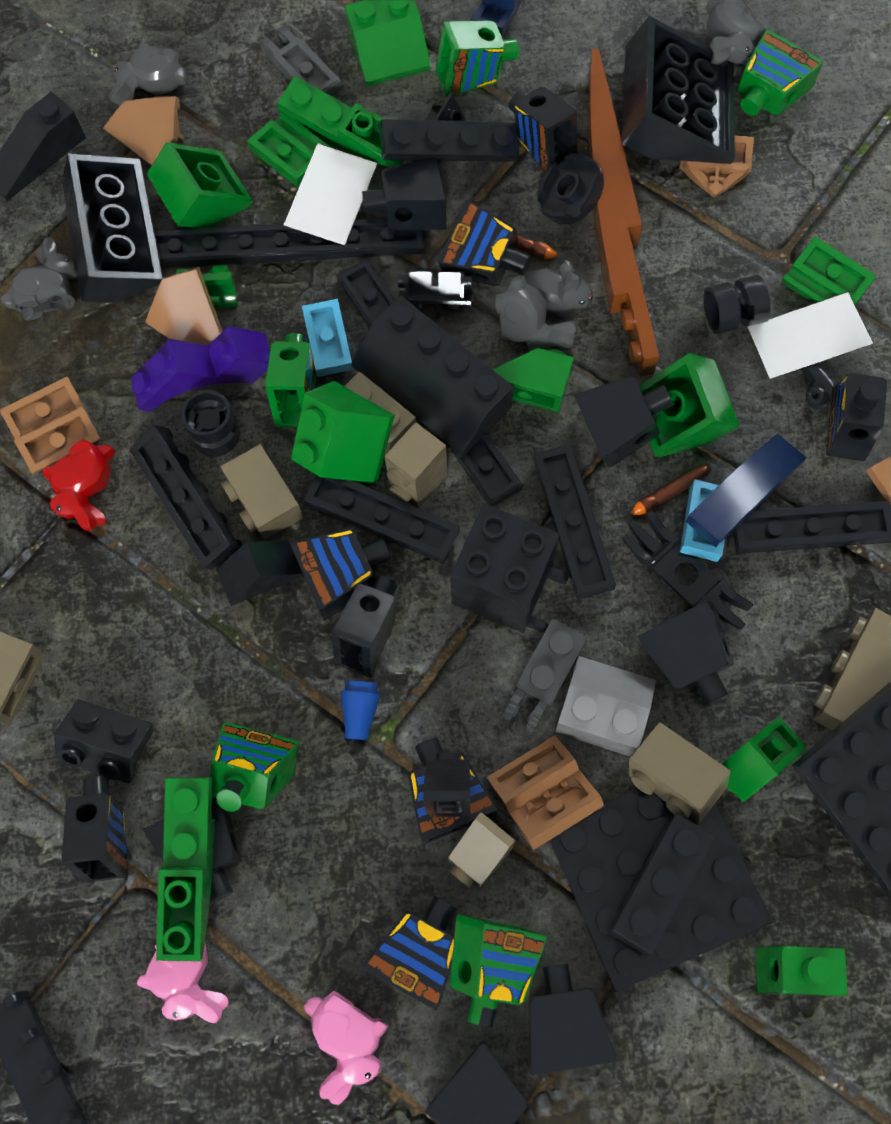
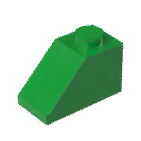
(539, 377)
(762, 758)

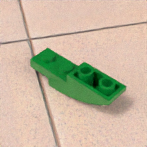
(334, 122)
(186, 869)

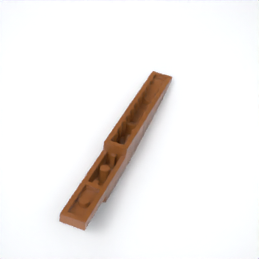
(618, 223)

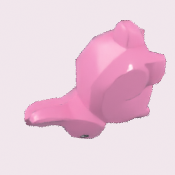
(179, 987)
(349, 1038)

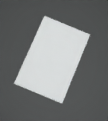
(330, 194)
(809, 335)

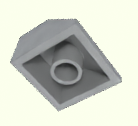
(606, 706)

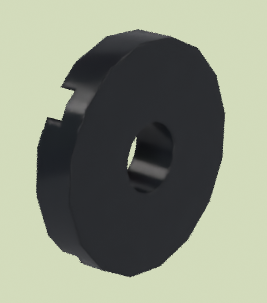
(583, 197)

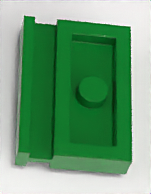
(285, 147)
(826, 273)

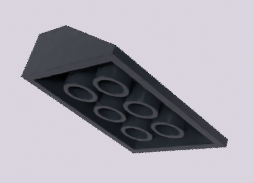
(677, 98)

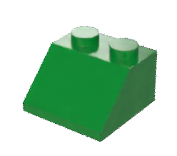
(387, 39)
(197, 185)
(700, 407)
(341, 434)

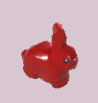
(76, 479)

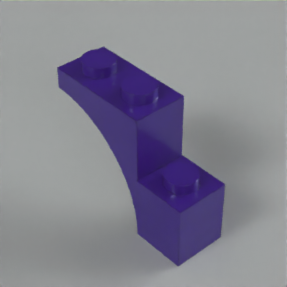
(182, 366)

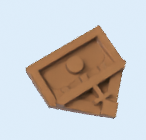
(146, 125)
(719, 177)
(184, 309)

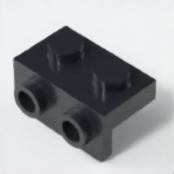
(101, 740)

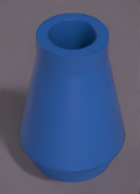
(359, 708)

